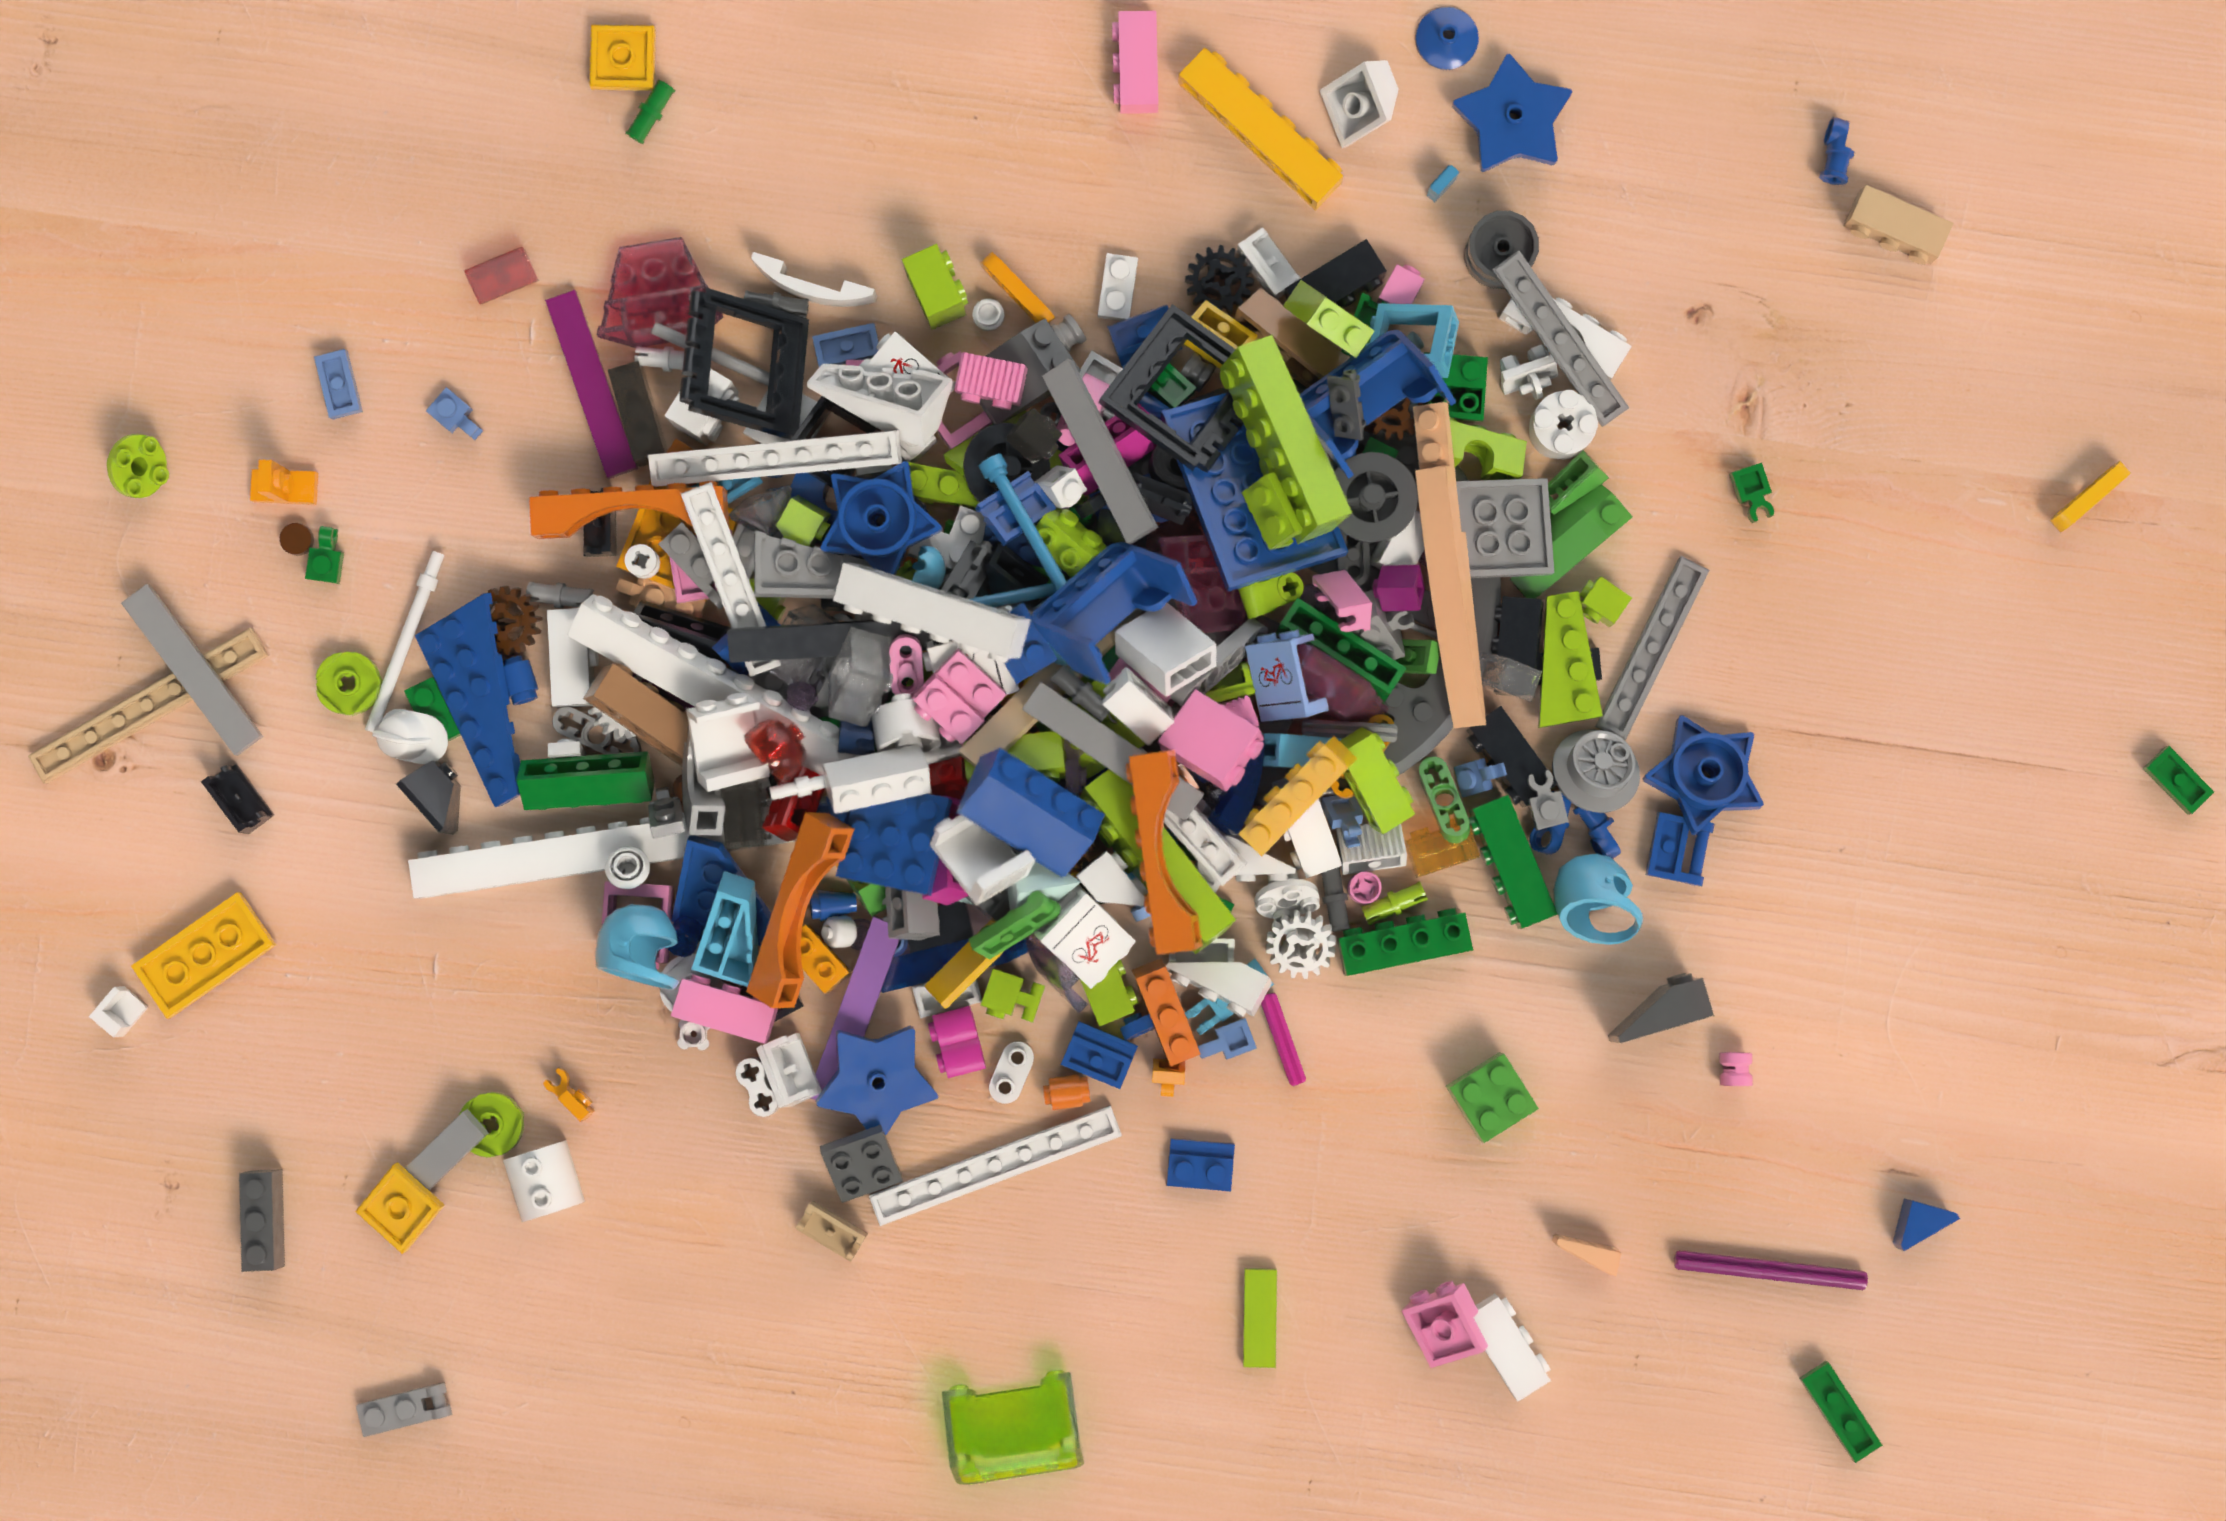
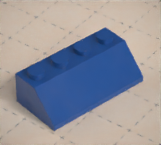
(1029, 811)

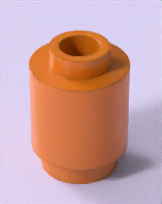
(1067, 1092)

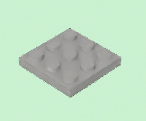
(1507, 527)

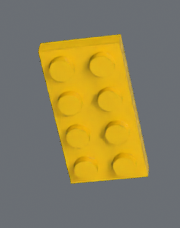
(203, 955)

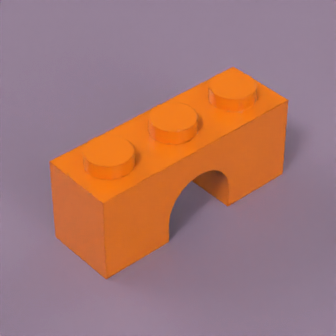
(1166, 1012)

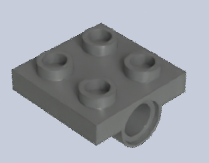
(861, 1163)

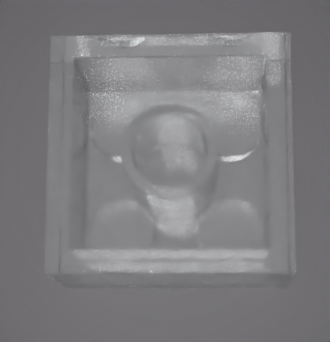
(859, 677)

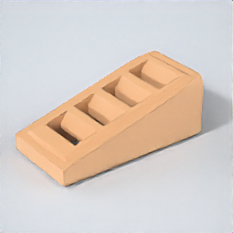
(1599, 1255)

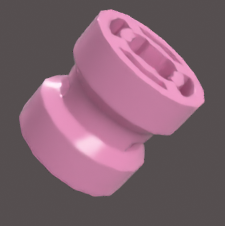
(1368, 885)
(1736, 1069)

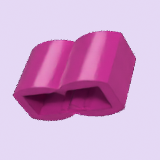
(958, 1042)

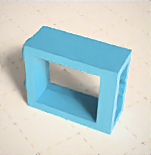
(1441, 316)

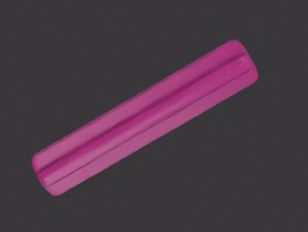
(1283, 1039)

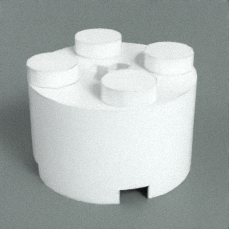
(1569, 441)
(901, 726)

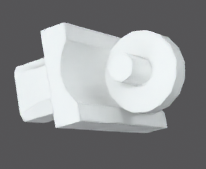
(1528, 376)

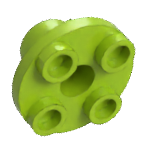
(137, 466)

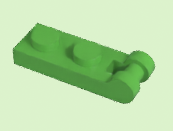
(1015, 925)

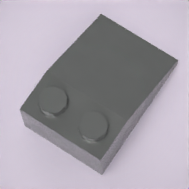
(1040, 352)
(1667, 1007)

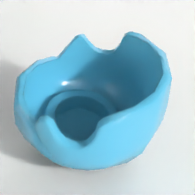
(929, 567)

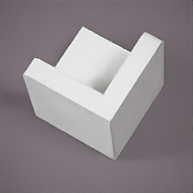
(118, 1011)

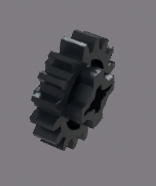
(1231, 276)

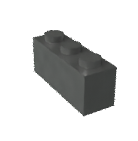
(262, 1220)

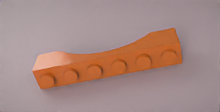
(564, 515)
(1173, 919)
(778, 968)

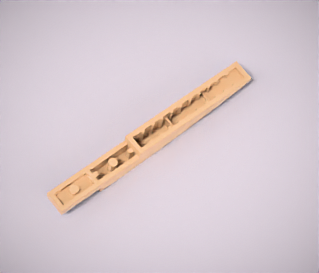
(1448, 565)

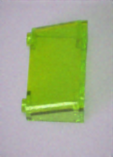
(1012, 1430)

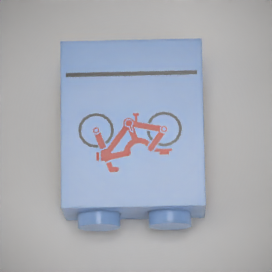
(1279, 677)

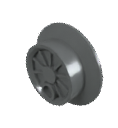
(1379, 496)

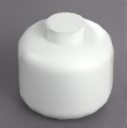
(839, 931)

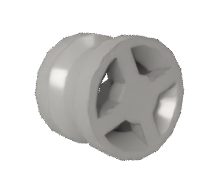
(1069, 332)

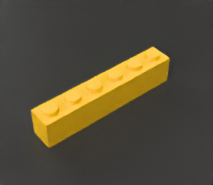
(1260, 128)

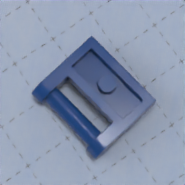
(1669, 848)

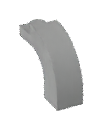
(701, 808)

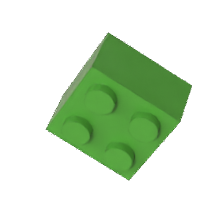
(1492, 1097)

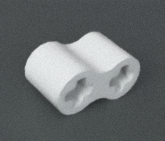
(756, 1087)

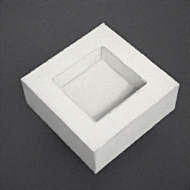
(565, 748)

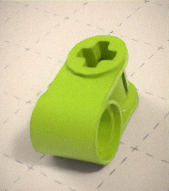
(1268, 594)

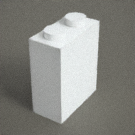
(1165, 649)

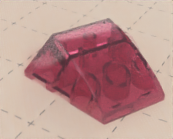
(648, 287)
(1216, 607)
(1346, 693)

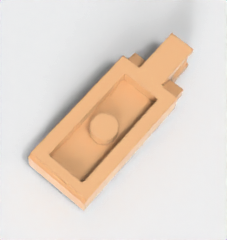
(659, 595)

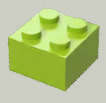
(934, 287)

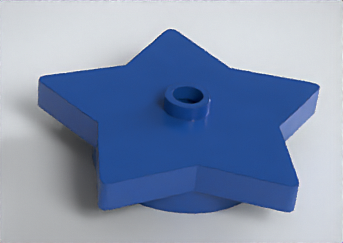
(1506, 138)
(864, 499)
(1722, 758)
(861, 1062)

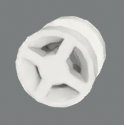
(646, 566)

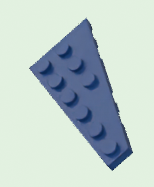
(474, 686)

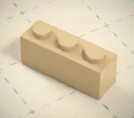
(1898, 225)

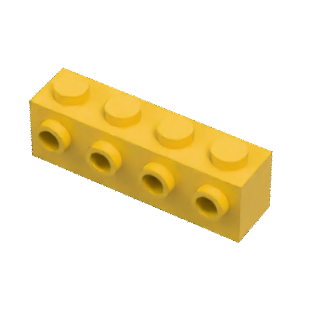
(1297, 796)

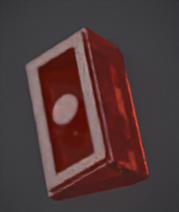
(501, 275)

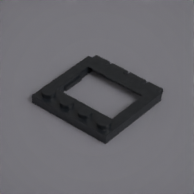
(786, 364)
(1144, 369)

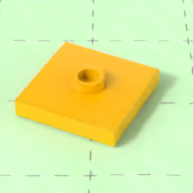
(622, 57)
(399, 1208)

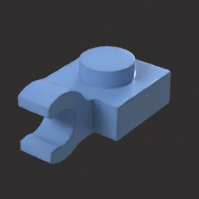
(453, 413)
(1477, 776)
(1344, 815)
(1232, 1040)

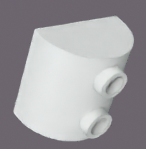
(544, 1181)

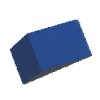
(1919, 1222)

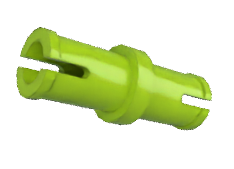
(1394, 903)

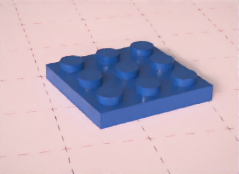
(894, 842)

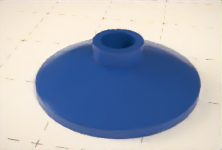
(1444, 52)

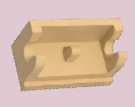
(831, 1231)

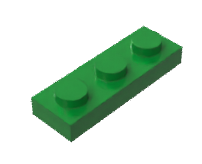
(1840, 1411)

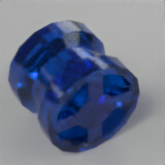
(686, 945)

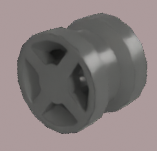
(1198, 371)

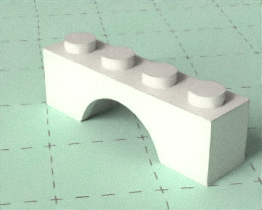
(1606, 347)

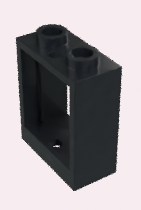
(814, 420)

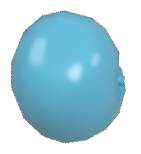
(1589, 885)
(630, 944)

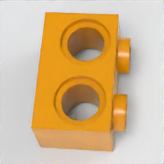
(821, 961)

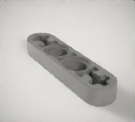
(1228, 656)

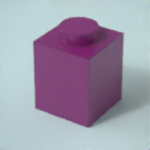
(1399, 588)

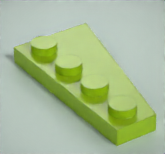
(1567, 668)

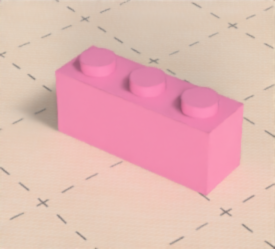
(1136, 62)
(723, 1009)

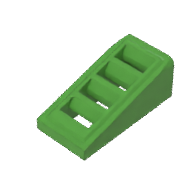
(1586, 476)

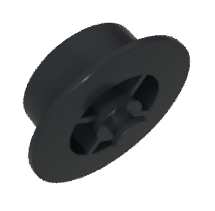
(989, 443)

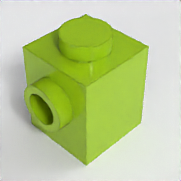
(1603, 601)

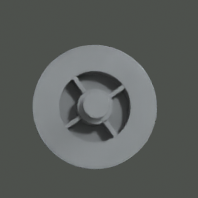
(1596, 770)

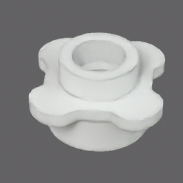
(686, 1040)

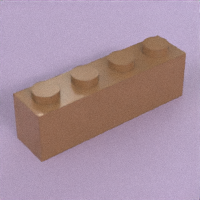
(1303, 349)
(640, 710)

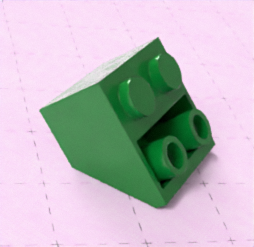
(1468, 387)

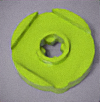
(330, 685)
(509, 1118)

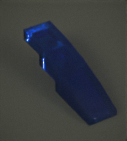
(923, 965)

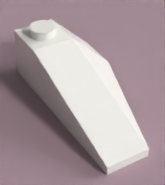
(887, 399)

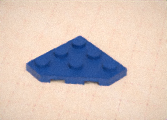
(700, 879)

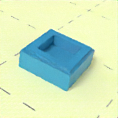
(1442, 183)

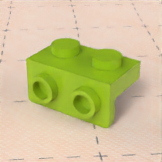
(1272, 511)
(1069, 540)

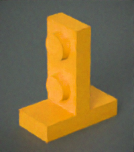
(279, 485)

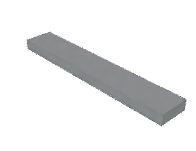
(1560, 337)
(1100, 451)
(1652, 647)
(192, 669)
(1099, 742)

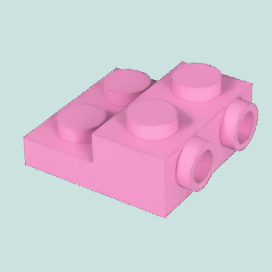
(958, 697)
(1445, 1324)

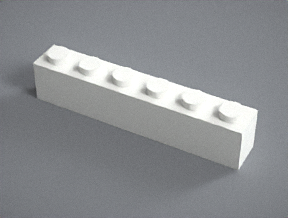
(932, 611)

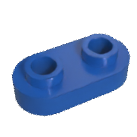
(1136, 1026)

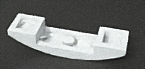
(849, 296)

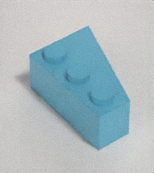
(730, 935)

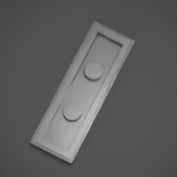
(447, 1149)

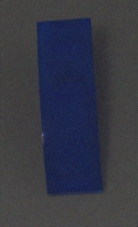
(1237, 802)

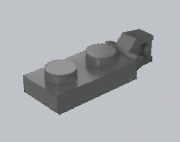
(665, 814)

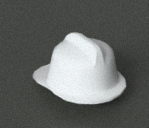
(411, 736)

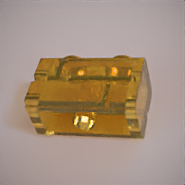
(1433, 853)

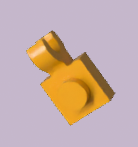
(575, 1101)

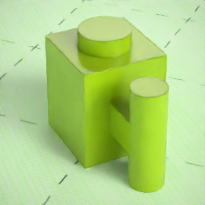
(1005, 992)

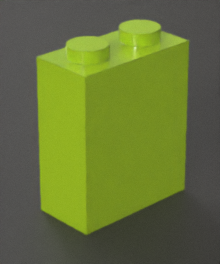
(1328, 318)

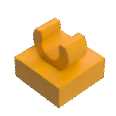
(1168, 1075)

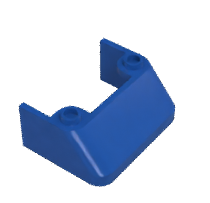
(1388, 373)
(1102, 597)

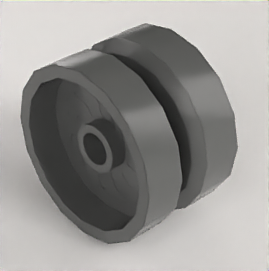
(1498, 232)

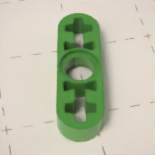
(1442, 813)

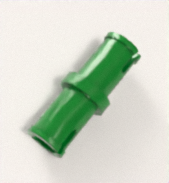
(650, 111)

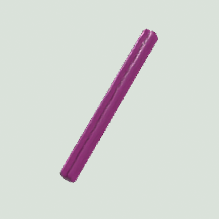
(1770, 1270)

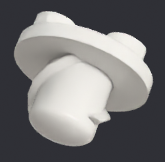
(1287, 896)

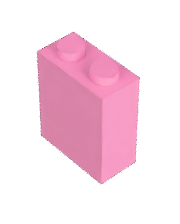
(1212, 741)

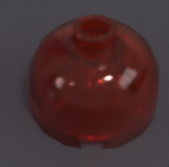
(778, 747)

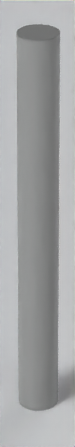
(717, 356)

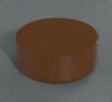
(296, 539)

